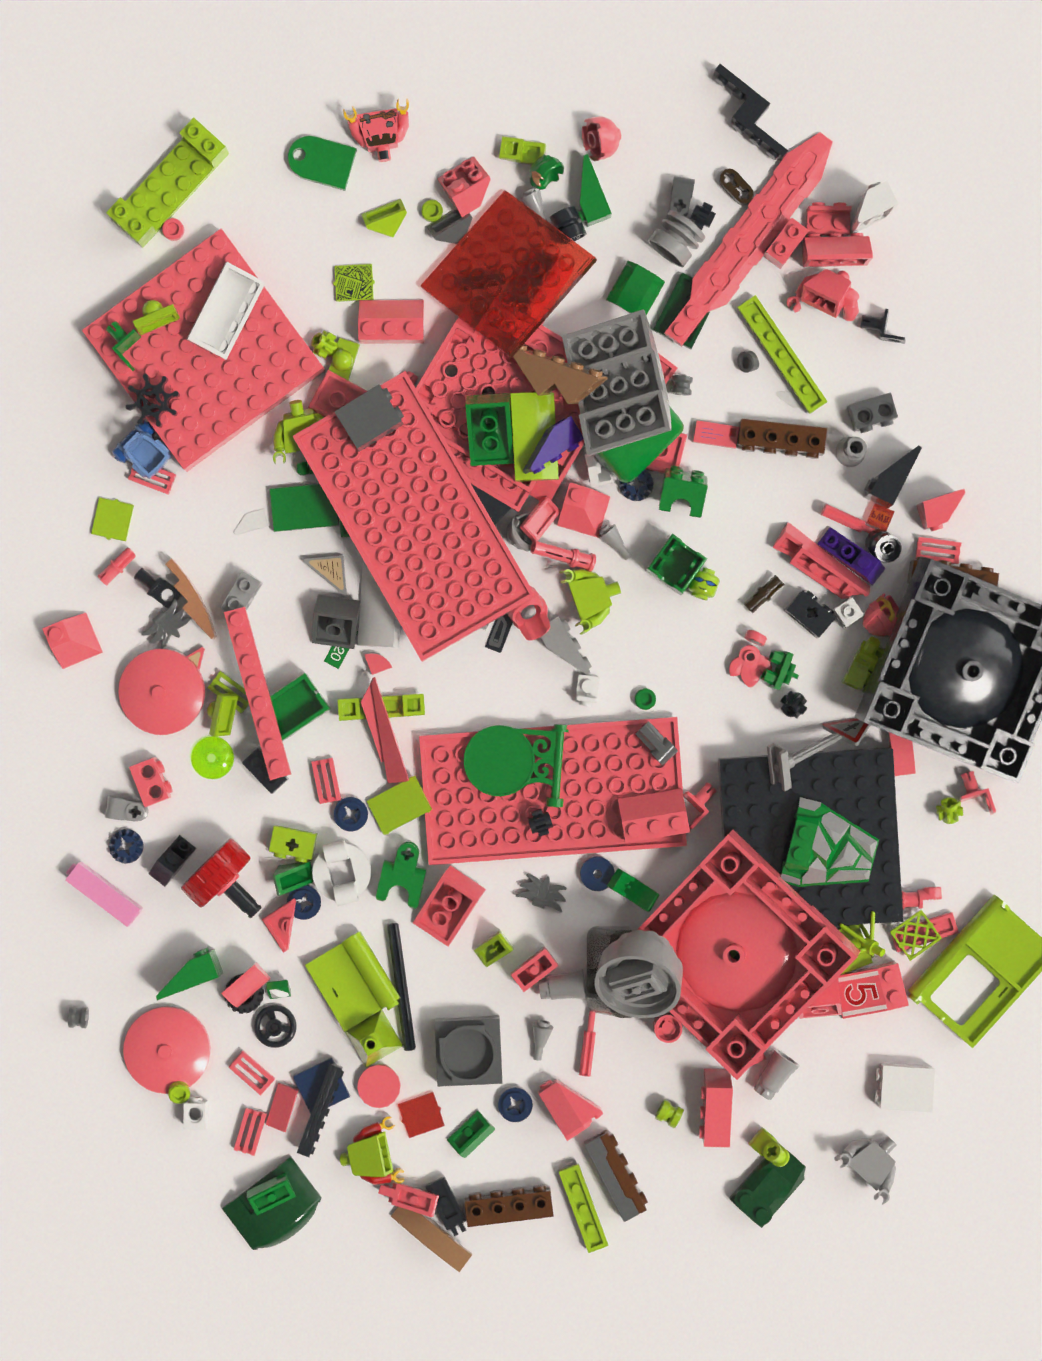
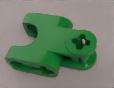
(403, 873)

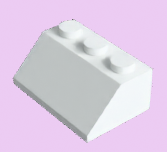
(874, 207)

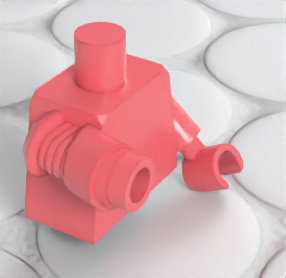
(827, 293)

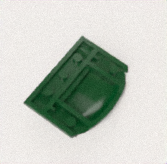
(281, 1221)

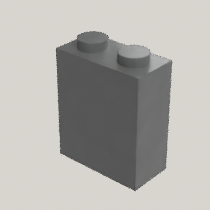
(370, 417)

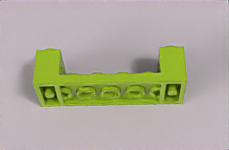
(169, 183)

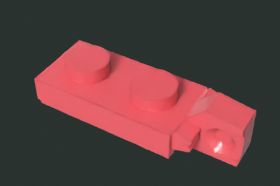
(410, 1198)

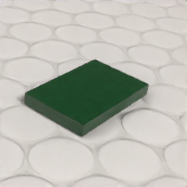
(674, 305)

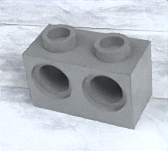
(242, 593)

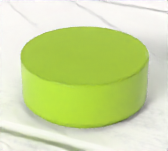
(432, 211)
(179, 1092)

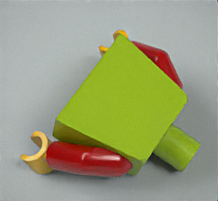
(371, 1155)

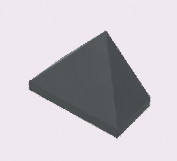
(450, 227)

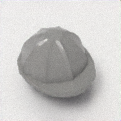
(516, 535)

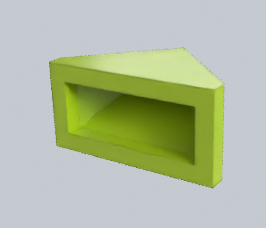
(385, 218)

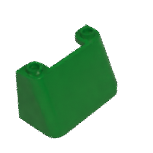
(631, 459)

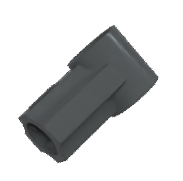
(659, 746)

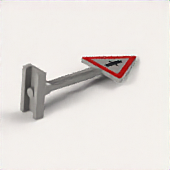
(780, 762)

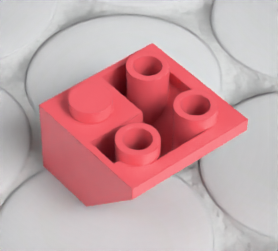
(465, 185)

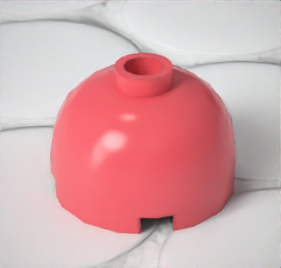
(600, 137)

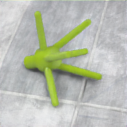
(868, 944)

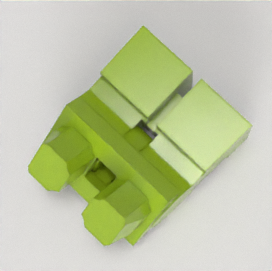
(862, 662)

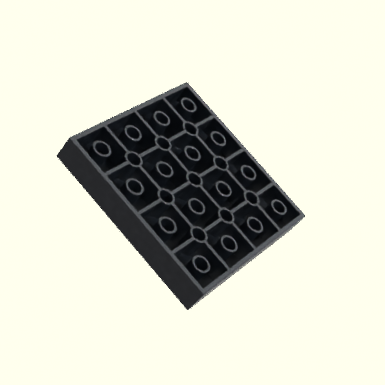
(847, 781)

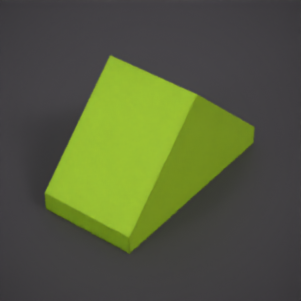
(494, 949)

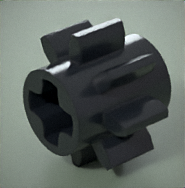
(703, 215)
(793, 704)
(540, 822)

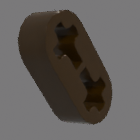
(732, 190)

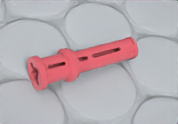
(571, 557)

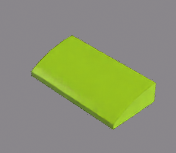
(530, 420)

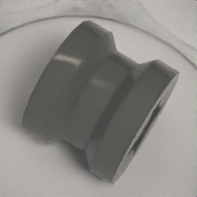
(681, 385)
(78, 1017)

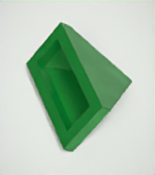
(292, 876)

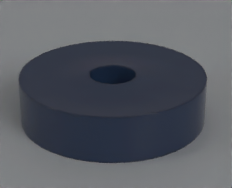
(588, 869)

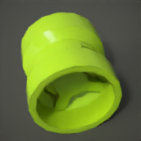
(669, 1113)

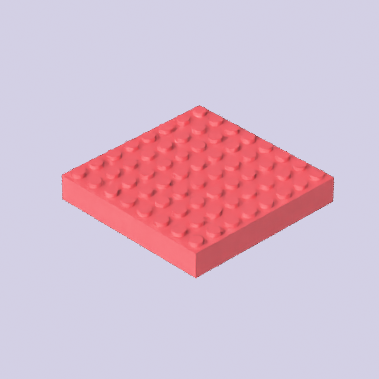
(216, 394)

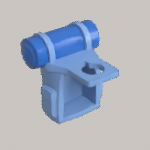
(142, 451)

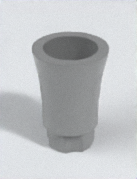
(845, 455)
(564, 986)
(775, 1074)

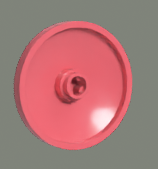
(161, 691)
(166, 1048)

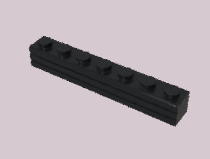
(320, 1110)

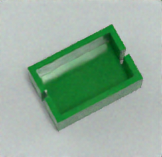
(298, 705)

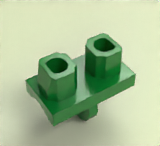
(783, 672)

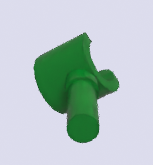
(303, 469)

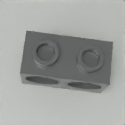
(871, 407)

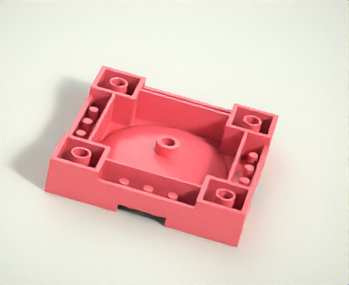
(783, 948)

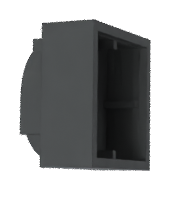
(468, 1051)

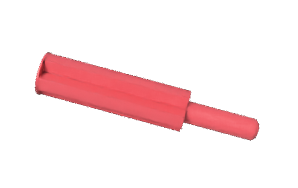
(845, 519)
(588, 1047)

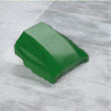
(635, 288)

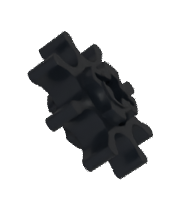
(148, 410)

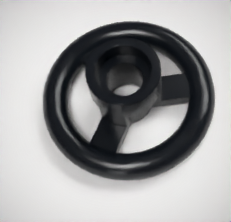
(263, 1038)

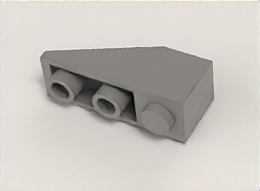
(561, 644)

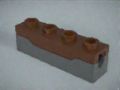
(615, 1175)

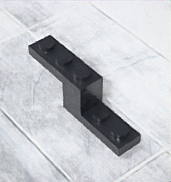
(749, 113)

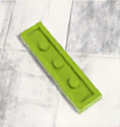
(583, 1208)

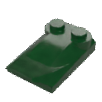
(768, 1189)

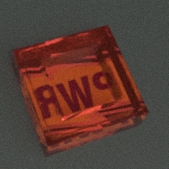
(880, 517)

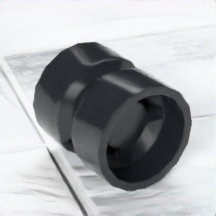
(567, 222)
(883, 545)

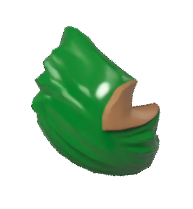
(545, 171)

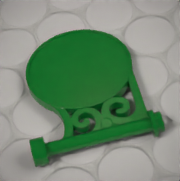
(503, 760)

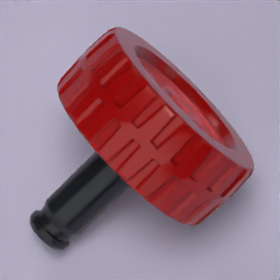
(219, 876)

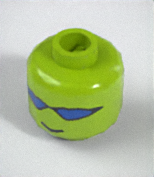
(704, 584)

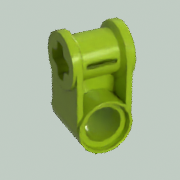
(769, 1148)

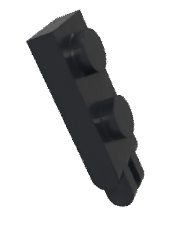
(447, 1205)

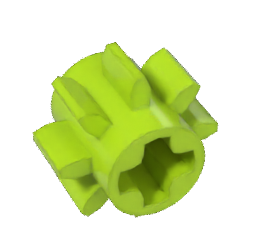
(324, 344)
(949, 810)

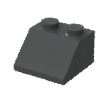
(335, 621)

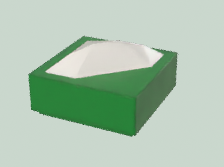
(278, 989)

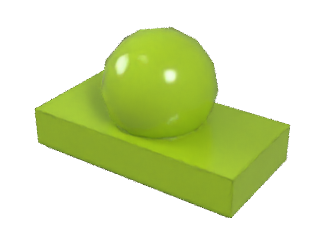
(155, 316)
(344, 358)
(222, 714)

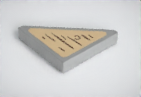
(331, 570)

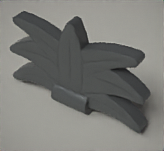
(166, 624)
(542, 893)

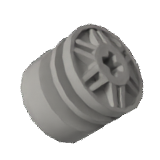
(678, 236)

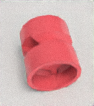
(667, 1028)

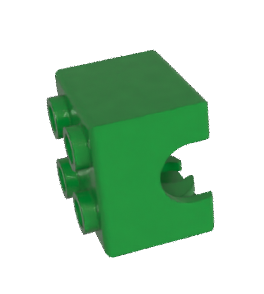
(683, 485)
(676, 564)

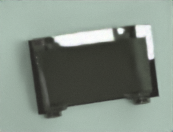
(597, 941)

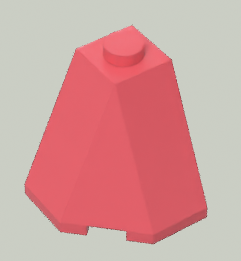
(568, 1108)

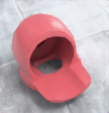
(537, 625)

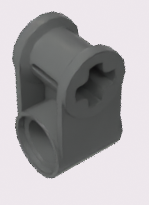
(681, 194)

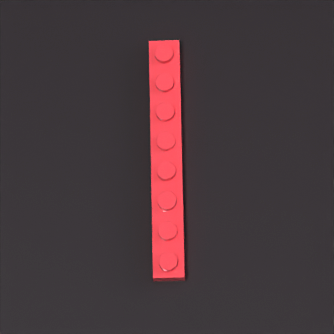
(257, 693)

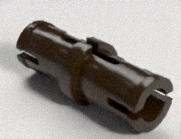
(763, 594)

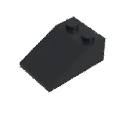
(888, 484)

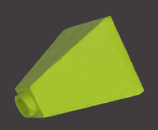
(378, 1030)

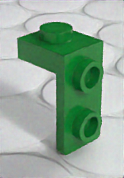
(633, 890)

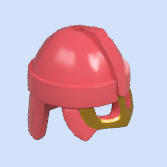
(881, 616)

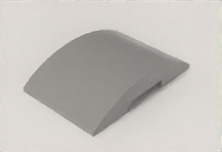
(634, 397)

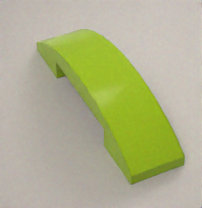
(396, 707)

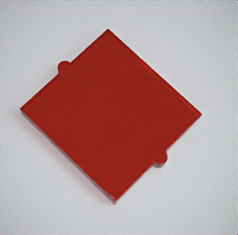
(421, 1114)

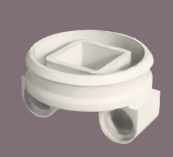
(346, 892)

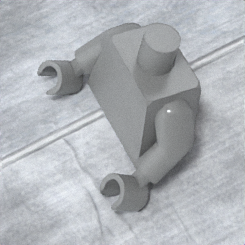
(872, 1164)

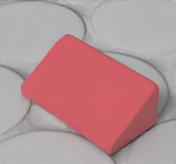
(282, 1107)

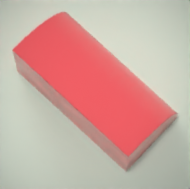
(246, 985)

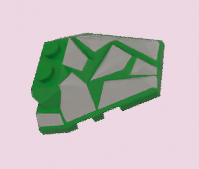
(827, 848)

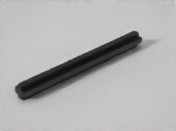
(401, 986)

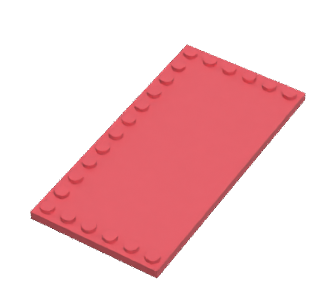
(417, 524)
(597, 768)

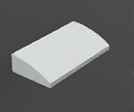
(225, 310)
(376, 619)

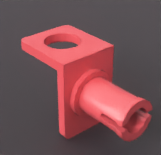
(973, 791)
(698, 802)

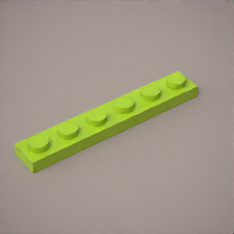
(782, 354)

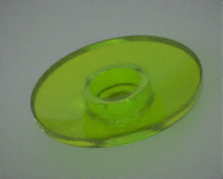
(223, 753)

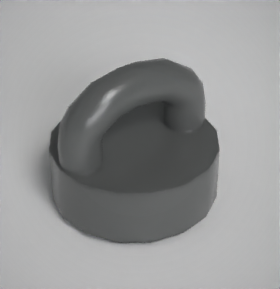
(748, 361)

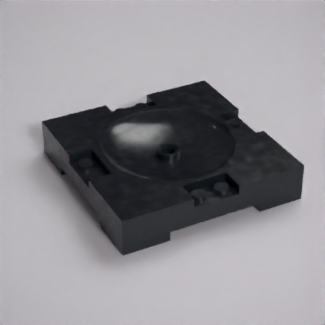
(923, 679)

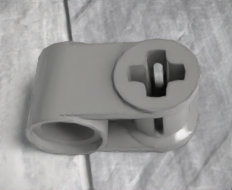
(122, 809)

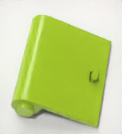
(357, 981)

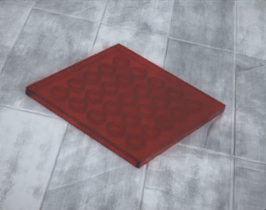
(508, 273)

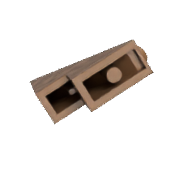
(551, 373)

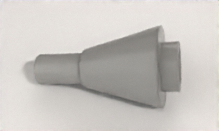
(534, 201)
(611, 536)
(541, 1034)

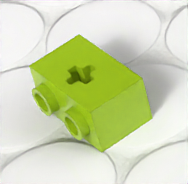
(283, 835)

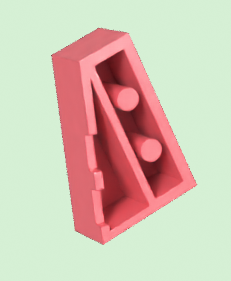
(716, 1108)

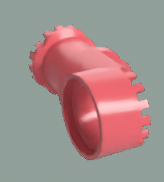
(915, 899)

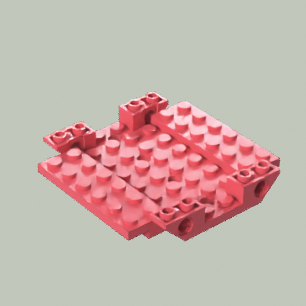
(480, 367)

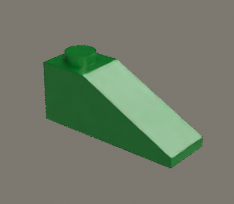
(592, 199)

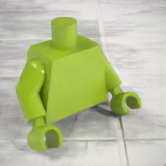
(292, 424)
(590, 596)

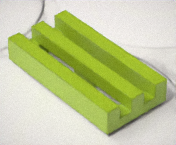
(216, 681)

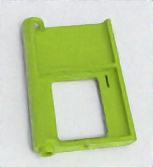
(1004, 948)

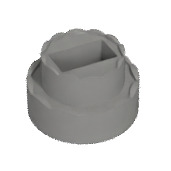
(639, 975)

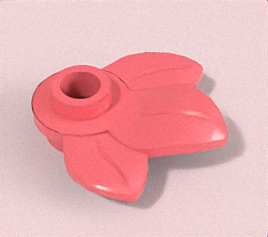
(749, 668)

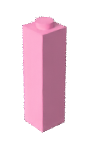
(103, 893)

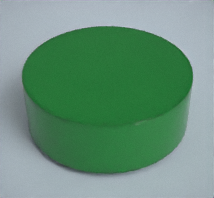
(645, 699)

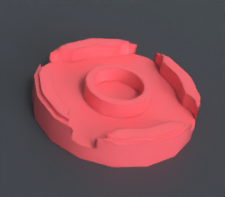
(379, 1086)

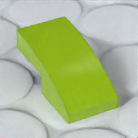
(521, 151)

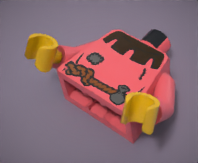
(379, 129)

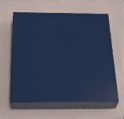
(311, 1080)

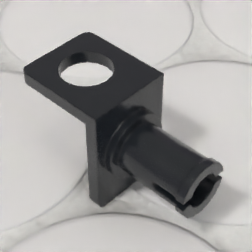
(880, 324)
(156, 587)

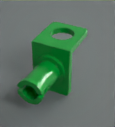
(123, 340)

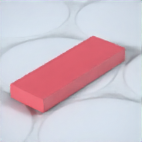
(944, 925)

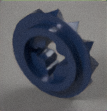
(644, 490)
(350, 824)
(122, 855)
(312, 896)
(512, 1114)

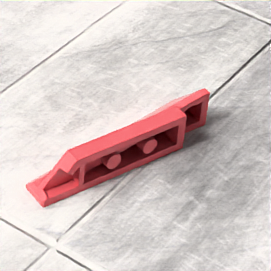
(819, 564)
(383, 734)

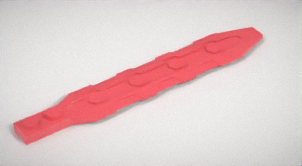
(752, 234)

